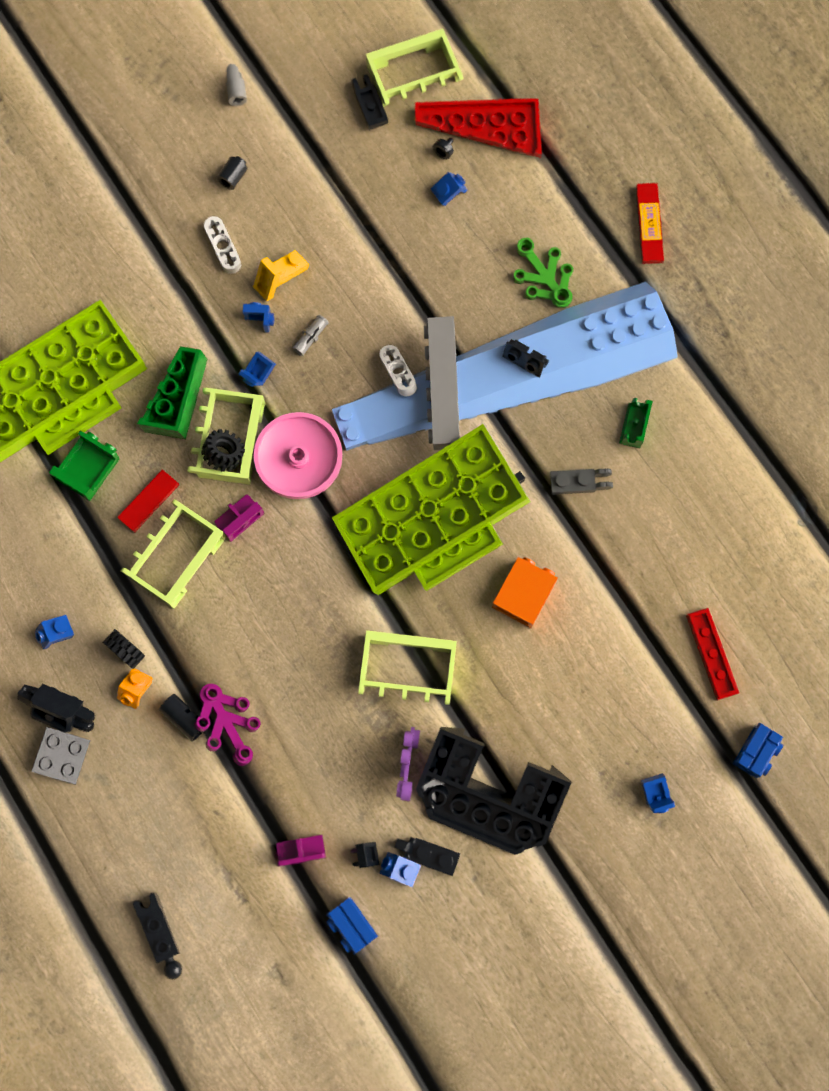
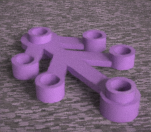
(411, 740)

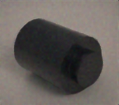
(232, 172)

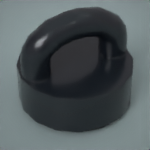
(443, 148)

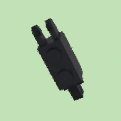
(56, 708)

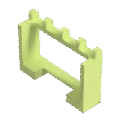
(431, 42)
(247, 464)
(210, 546)
(383, 638)

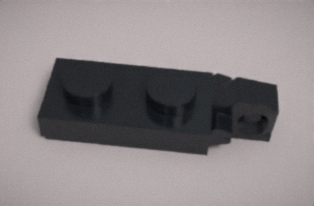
(429, 855)

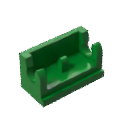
(635, 423)

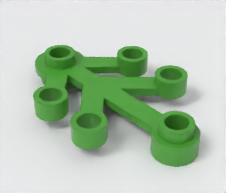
(544, 275)

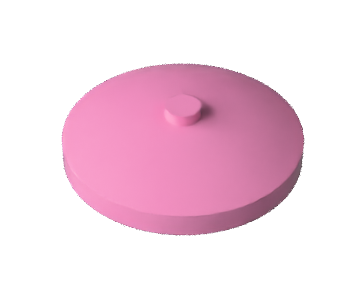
(298, 455)

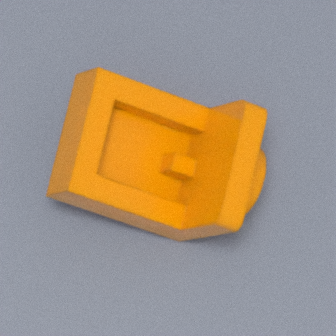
(133, 688)

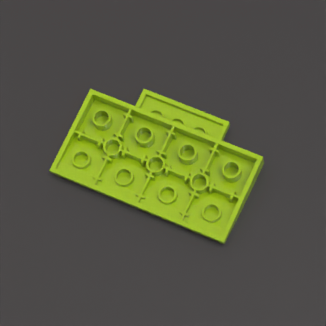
(64, 381)
(433, 515)

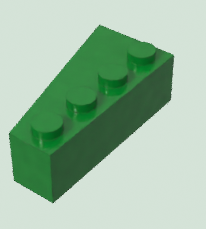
(176, 396)

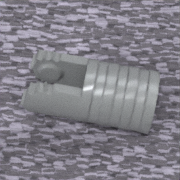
(235, 86)

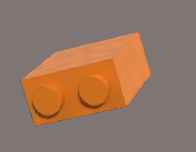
(525, 591)

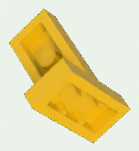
(275, 274)

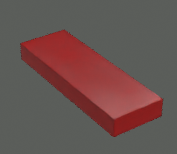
(148, 501)

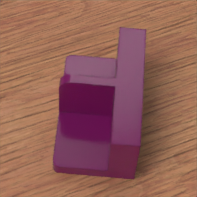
(239, 517)
(301, 850)

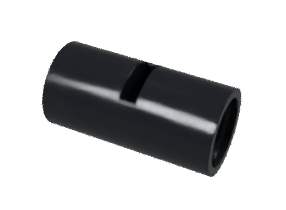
(181, 716)

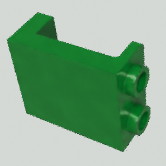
(86, 465)

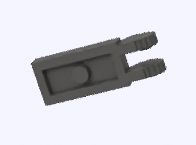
(578, 481)

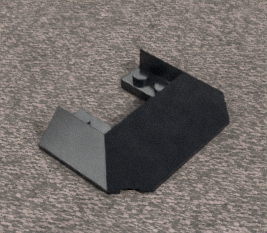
(485, 811)

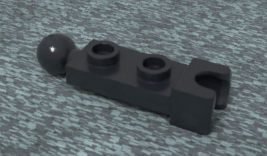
(159, 935)

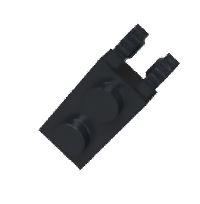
(370, 103)

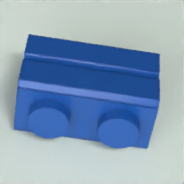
(758, 751)
(351, 925)

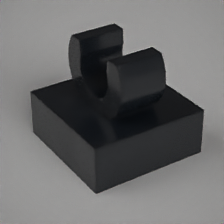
(366, 854)

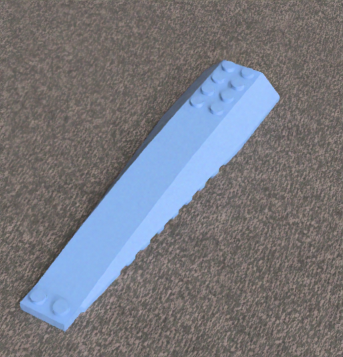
(583, 347)

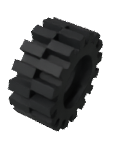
(220, 459)
(123, 649)

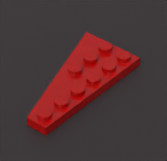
(499, 122)

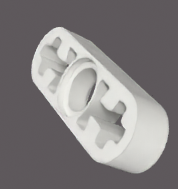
(223, 236)
(398, 363)

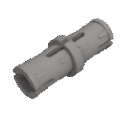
(310, 335)

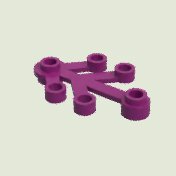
(226, 720)

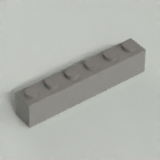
(443, 381)

